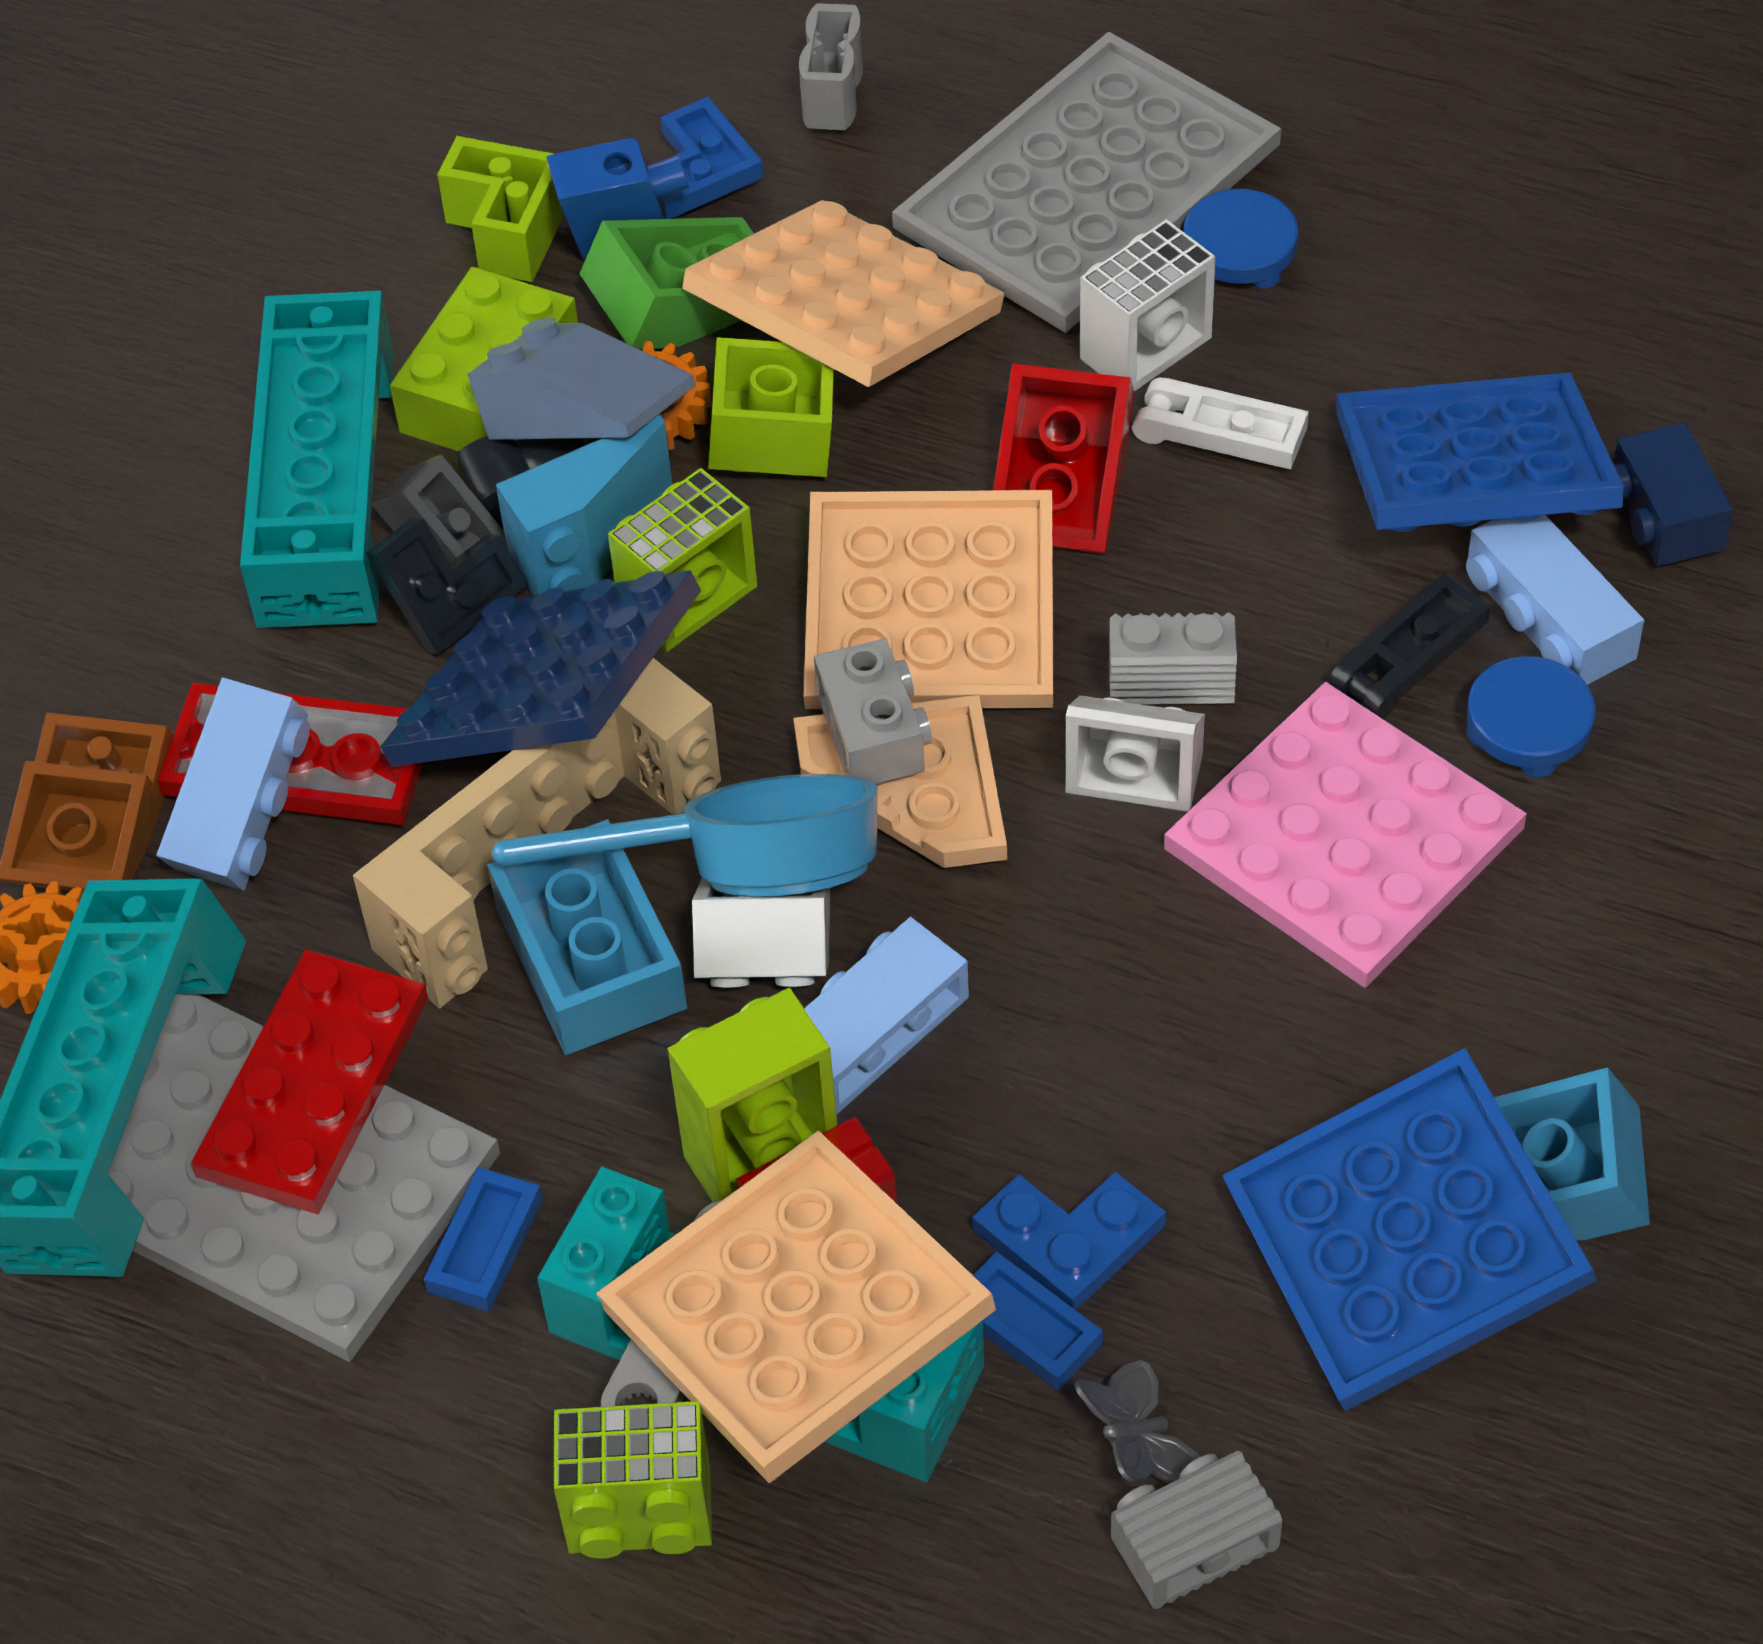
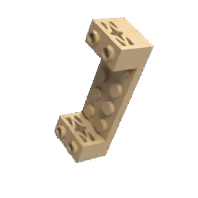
(425, 883)

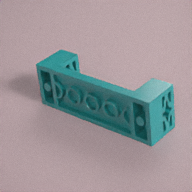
(314, 459)
(86, 1062)
(628, 1220)

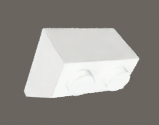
(1133, 752)
(760, 937)

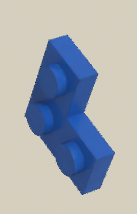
(711, 154)
(1074, 1250)

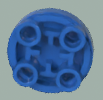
(1247, 233)
(1530, 713)

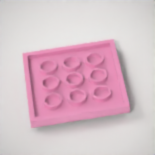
(1345, 833)

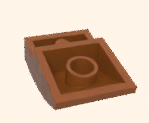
(85, 802)

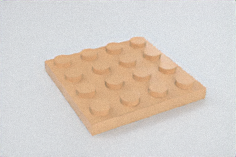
(844, 291)
(947, 581)
(795, 1304)

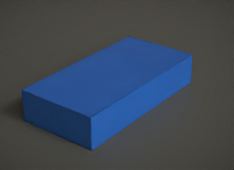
(483, 1239)
(1036, 1324)

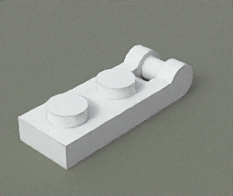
(1221, 422)

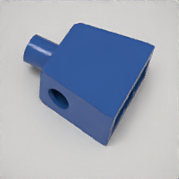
(611, 184)

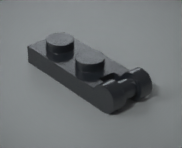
(1411, 645)

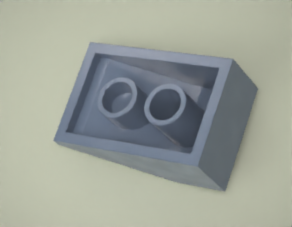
(572, 384)

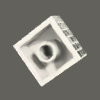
(1147, 305)

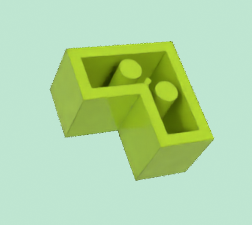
(506, 202)

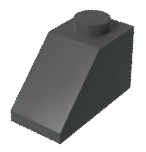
(443, 500)

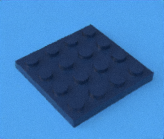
(542, 669)

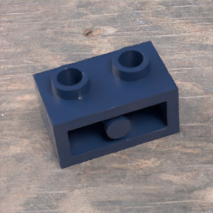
(1672, 495)

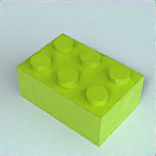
(433, 386)
(750, 1089)

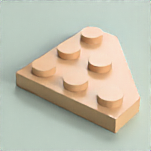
(941, 813)

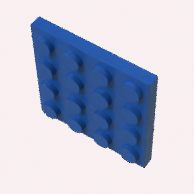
(1477, 452)
(1408, 1229)

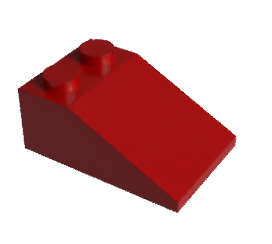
(1071, 438)

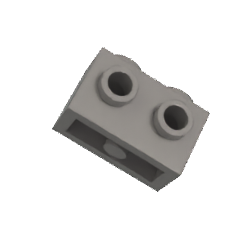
(871, 711)

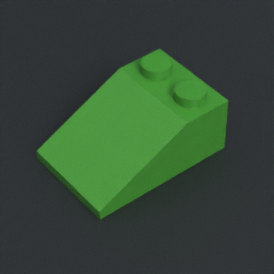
(640, 274)

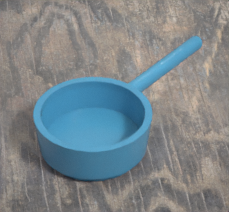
(745, 836)

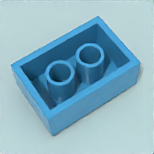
(589, 945)

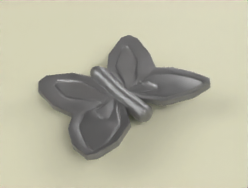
(1136, 1440)

